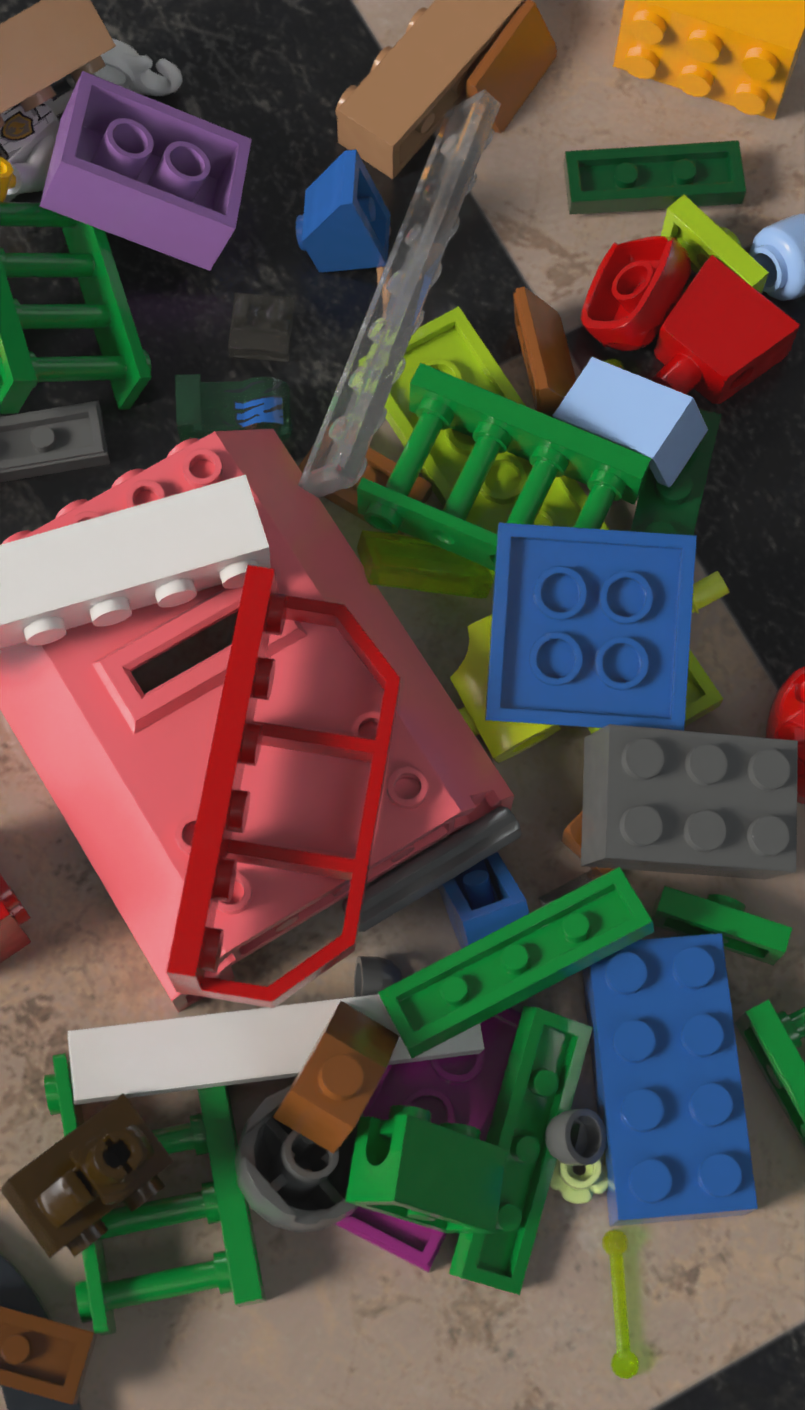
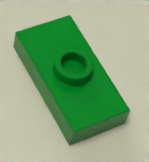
(719, 914)

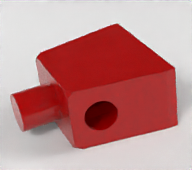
(721, 335)

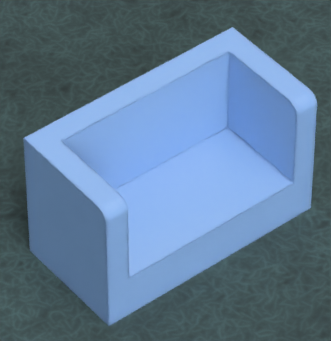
(635, 416)

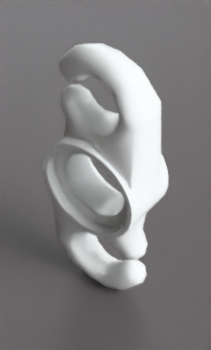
(133, 71)

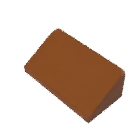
(514, 63)
(543, 350)

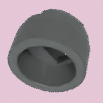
(374, 975)
(576, 1137)

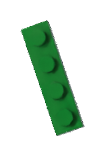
(516, 962)
(534, 1090)

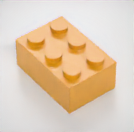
(715, 48)

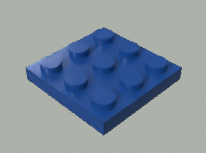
(590, 627)

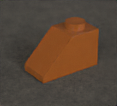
(338, 1078)

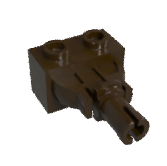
(88, 1176)

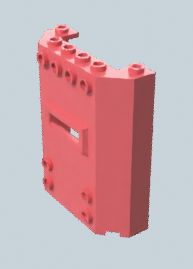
(136, 763)

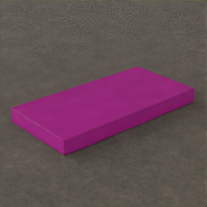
(454, 1092)

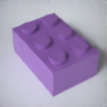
(146, 172)

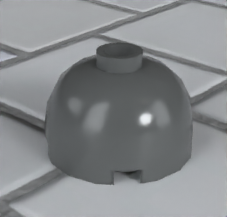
(290, 1176)

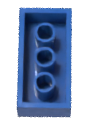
(669, 1082)

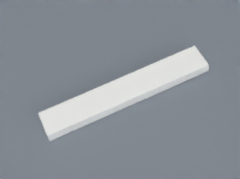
(221, 1049)

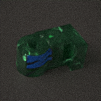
(232, 406)

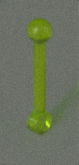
(623, 1362)

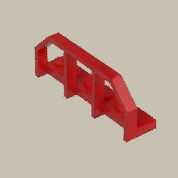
(225, 807)

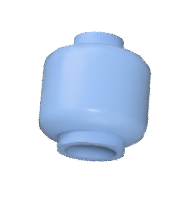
(782, 253)

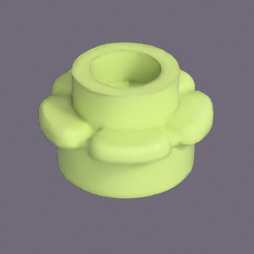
(580, 1188)

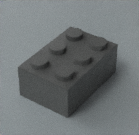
(689, 802)

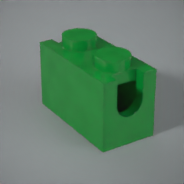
(426, 1172)

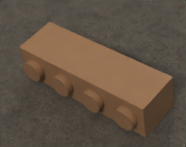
(46, 46)
(419, 80)

